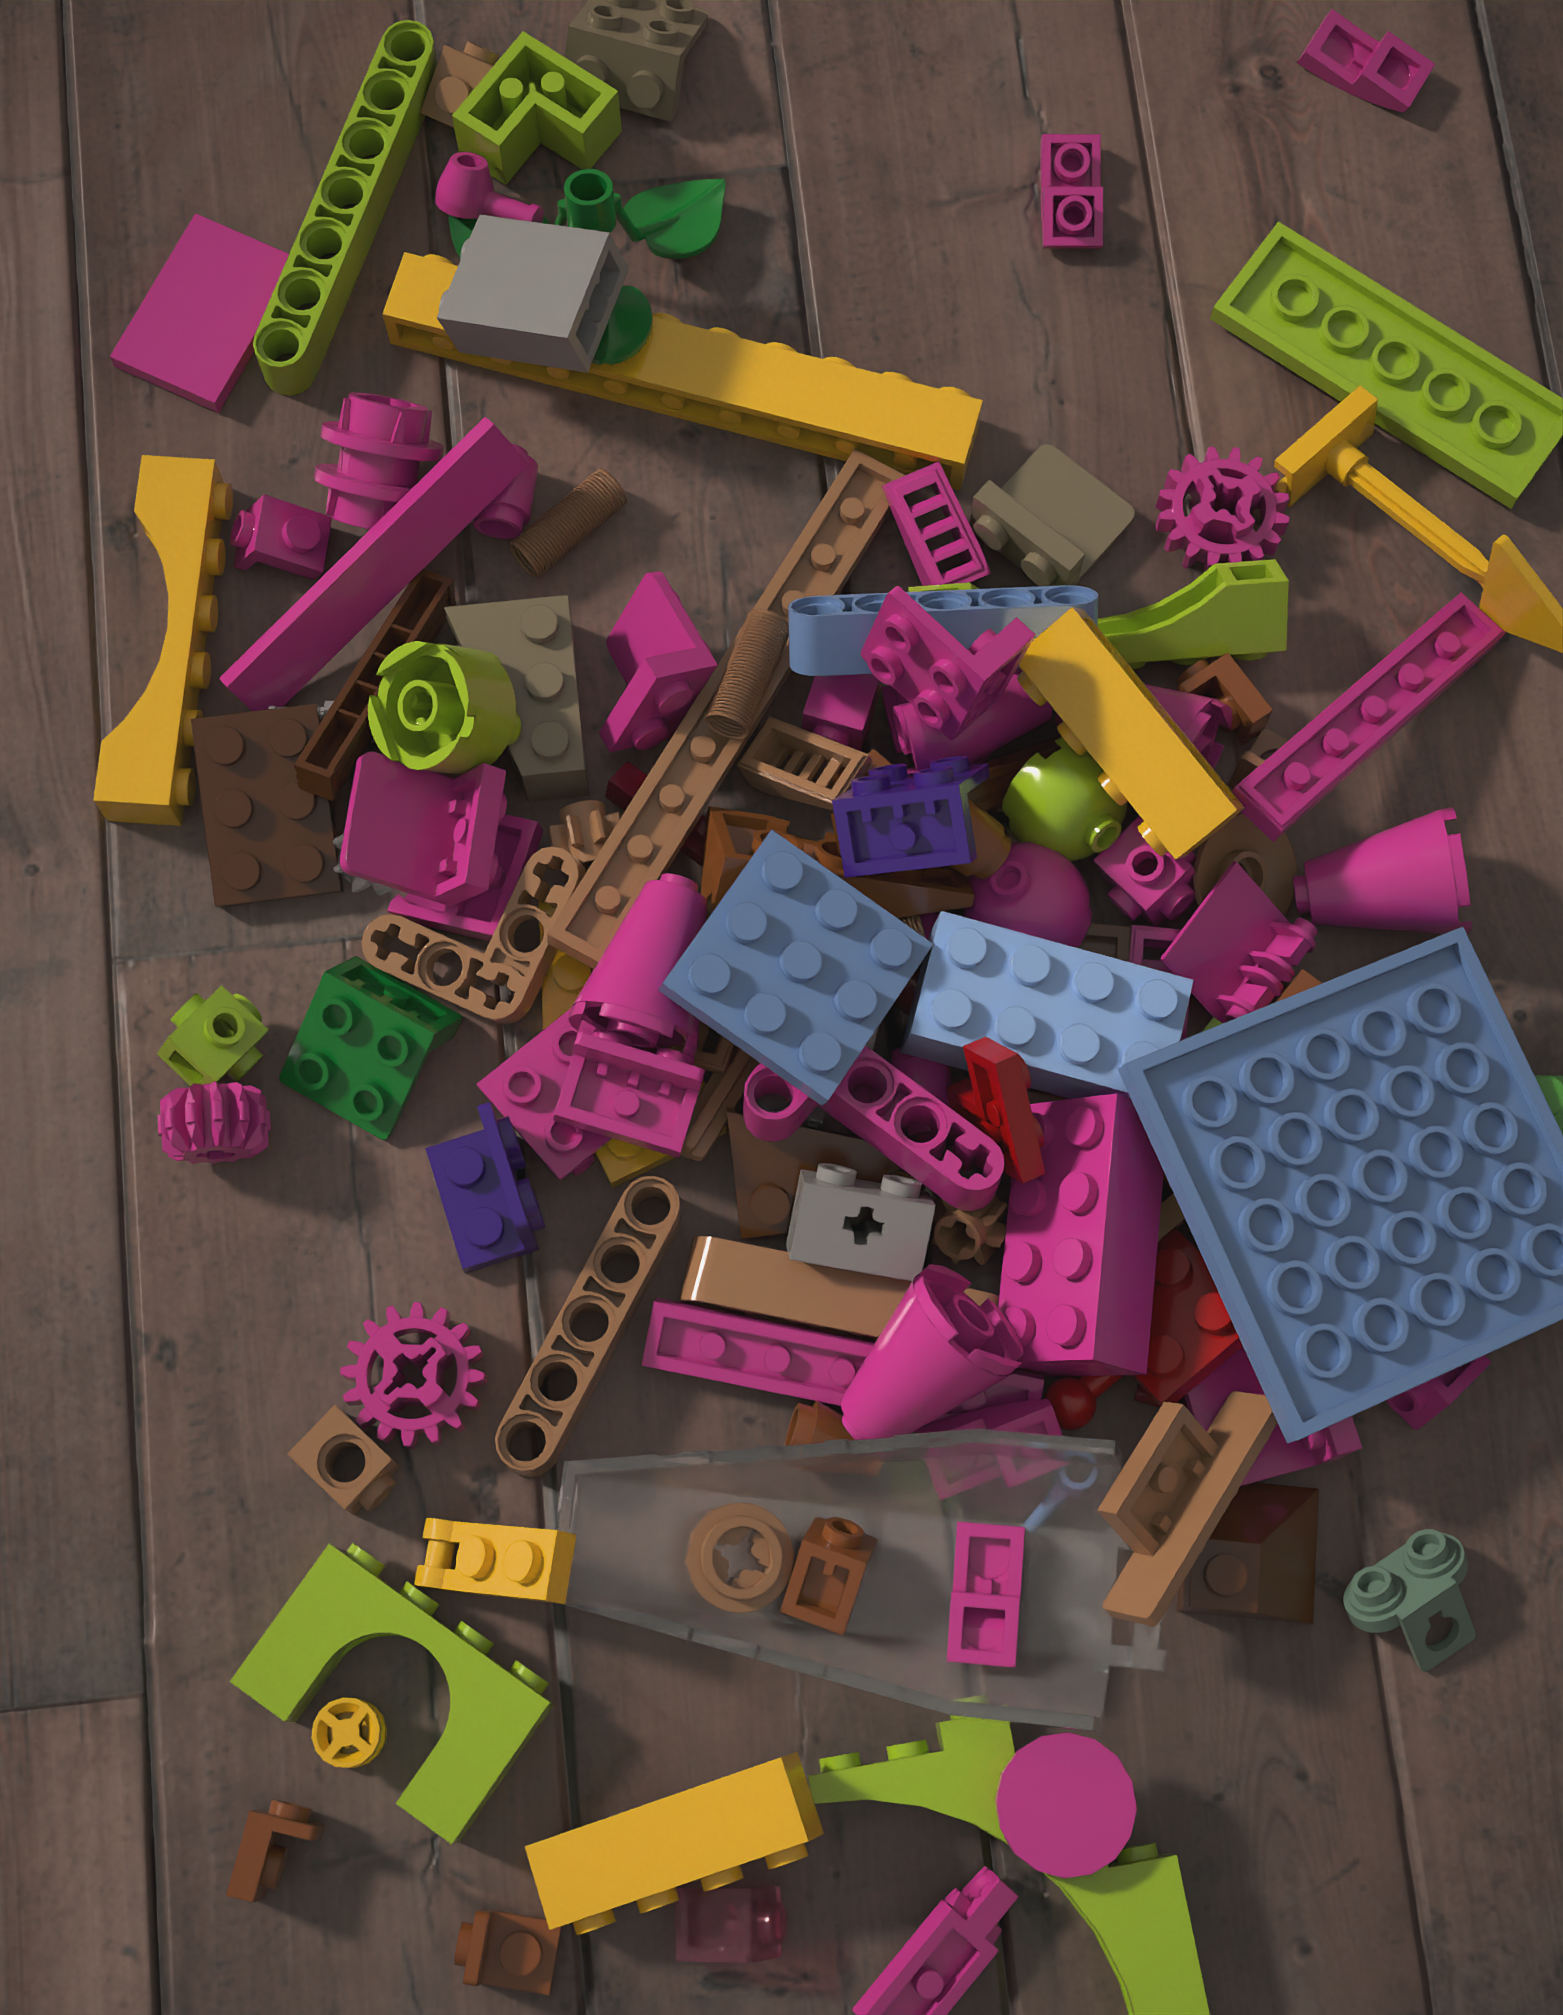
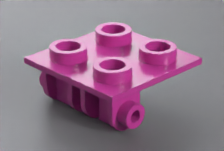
(1238, 948)
(528, 1092)

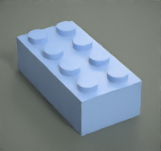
(1052, 1003)

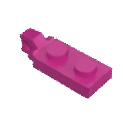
(943, 1952)

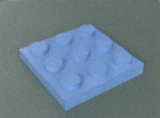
(796, 967)

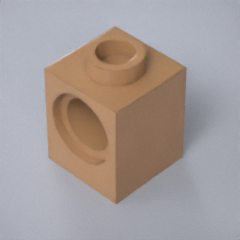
(322, 1445)

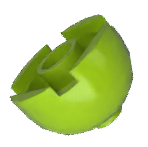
(1062, 805)

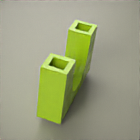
(490, 1706)

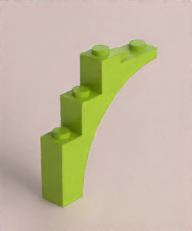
(1129, 1905)

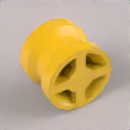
(331, 1733)

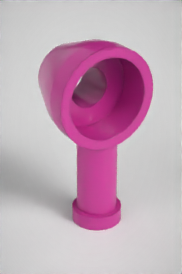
(468, 191)

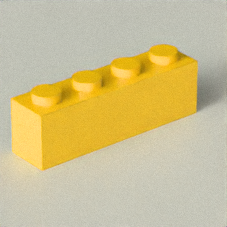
(1127, 734)
(673, 1842)

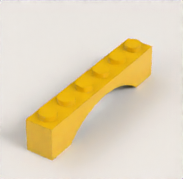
(148, 755)

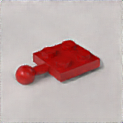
(1186, 1343)

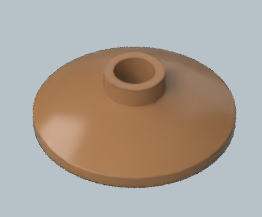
(1265, 861)

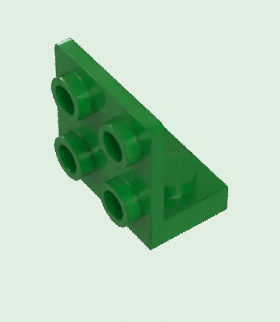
(365, 1044)

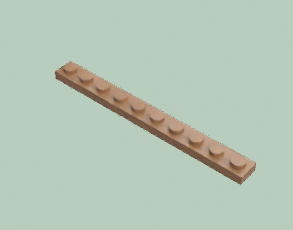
(697, 756)

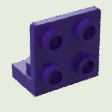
(908, 819)
(483, 1201)

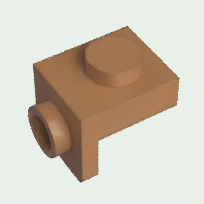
(455, 79)

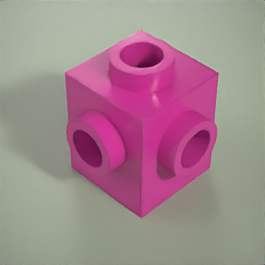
(1144, 880)

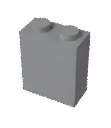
(533, 292)

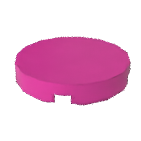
(1065, 1805)

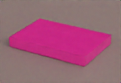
(202, 314)

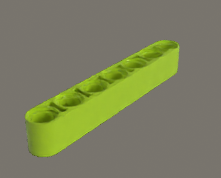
(346, 231)

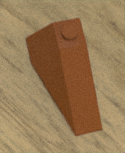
(736, 835)

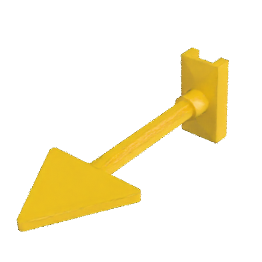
(1511, 588)

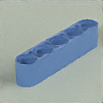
(832, 629)

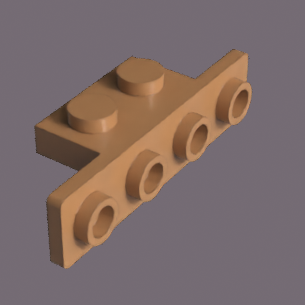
(1175, 1497)

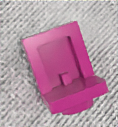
(281, 537)

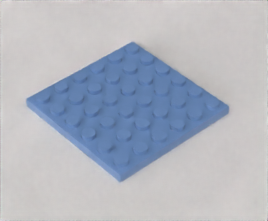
(1365, 1179)

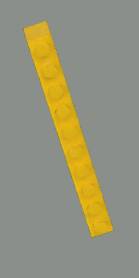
(730, 384)

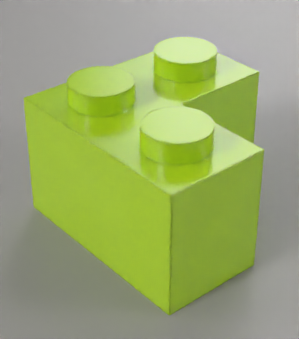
(536, 100)

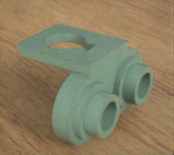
(1409, 1590)

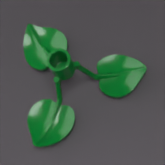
(673, 220)

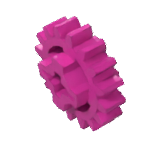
(1222, 510)
(388, 1394)

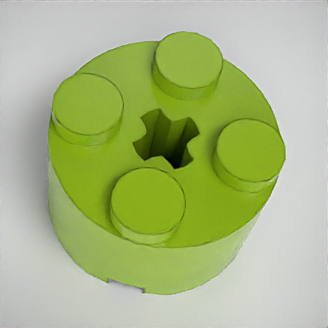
(443, 708)

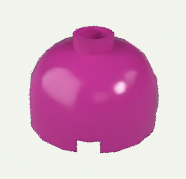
(1034, 895)

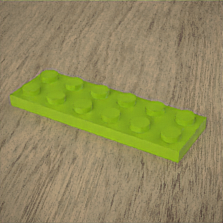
(1427, 378)

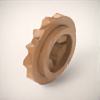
(767, 1545)

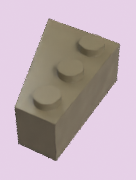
(539, 655)

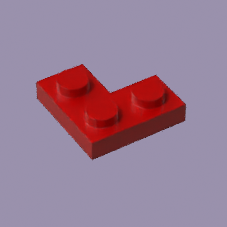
(999, 1106)

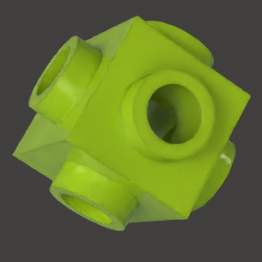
(214, 1038)

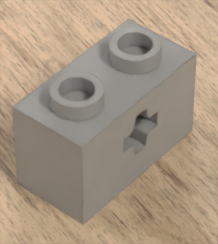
(886, 1248)

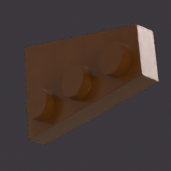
(770, 1171)

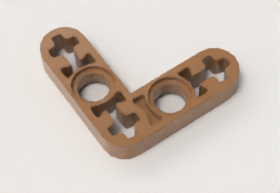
(501, 957)

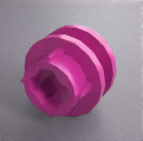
(378, 456)

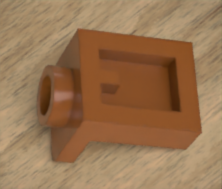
(1232, 687)
(829, 1573)
(259, 1856)
(508, 1951)

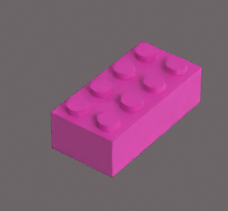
(1084, 1242)

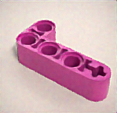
(882, 1125)

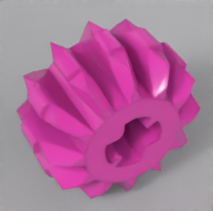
(214, 1123)

